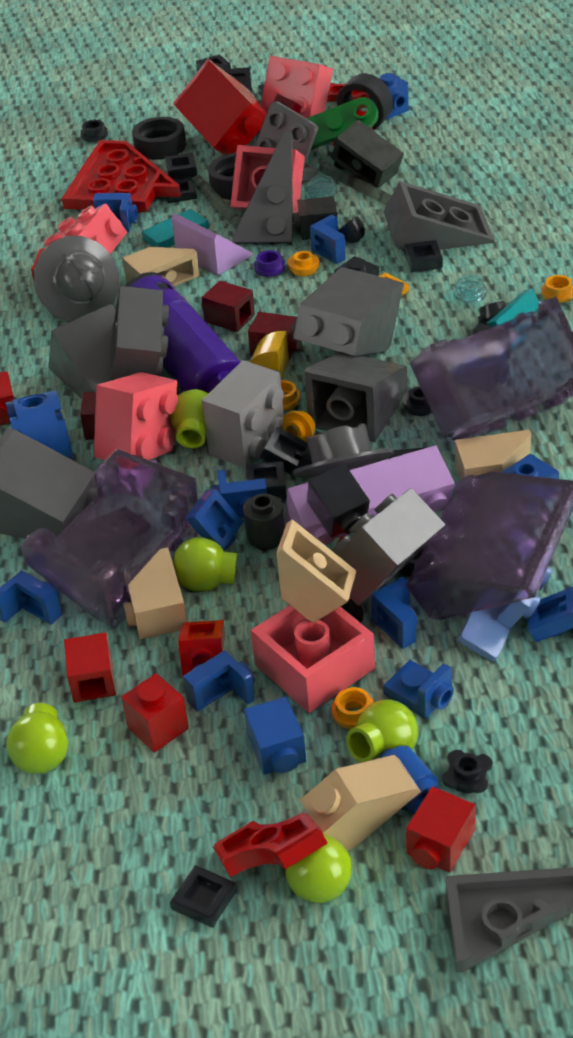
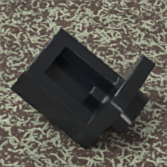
(287, 448)

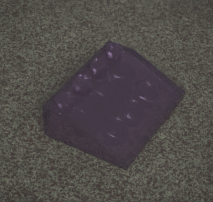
(493, 543)

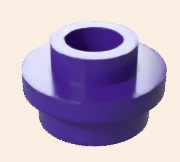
(269, 263)

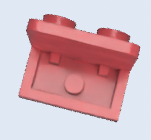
(95, 223)

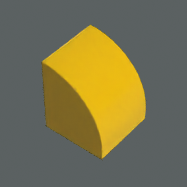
(272, 352)

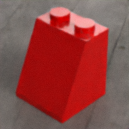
(221, 109)

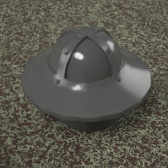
(75, 277)
(338, 447)

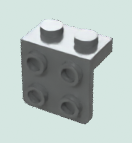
(283, 119)

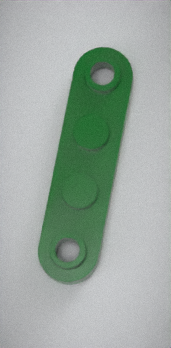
(338, 119)

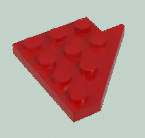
(119, 169)

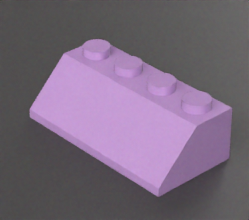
(418, 470)

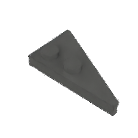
(271, 207)
(503, 908)

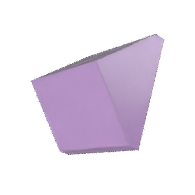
(212, 250)

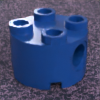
(41, 420)

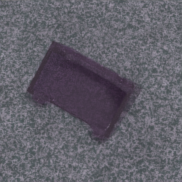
(116, 535)

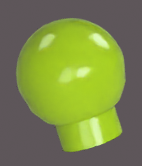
(189, 419)
(203, 565)
(382, 727)
(37, 740)
(321, 874)

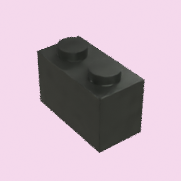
(367, 154)

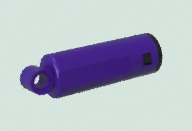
(194, 350)

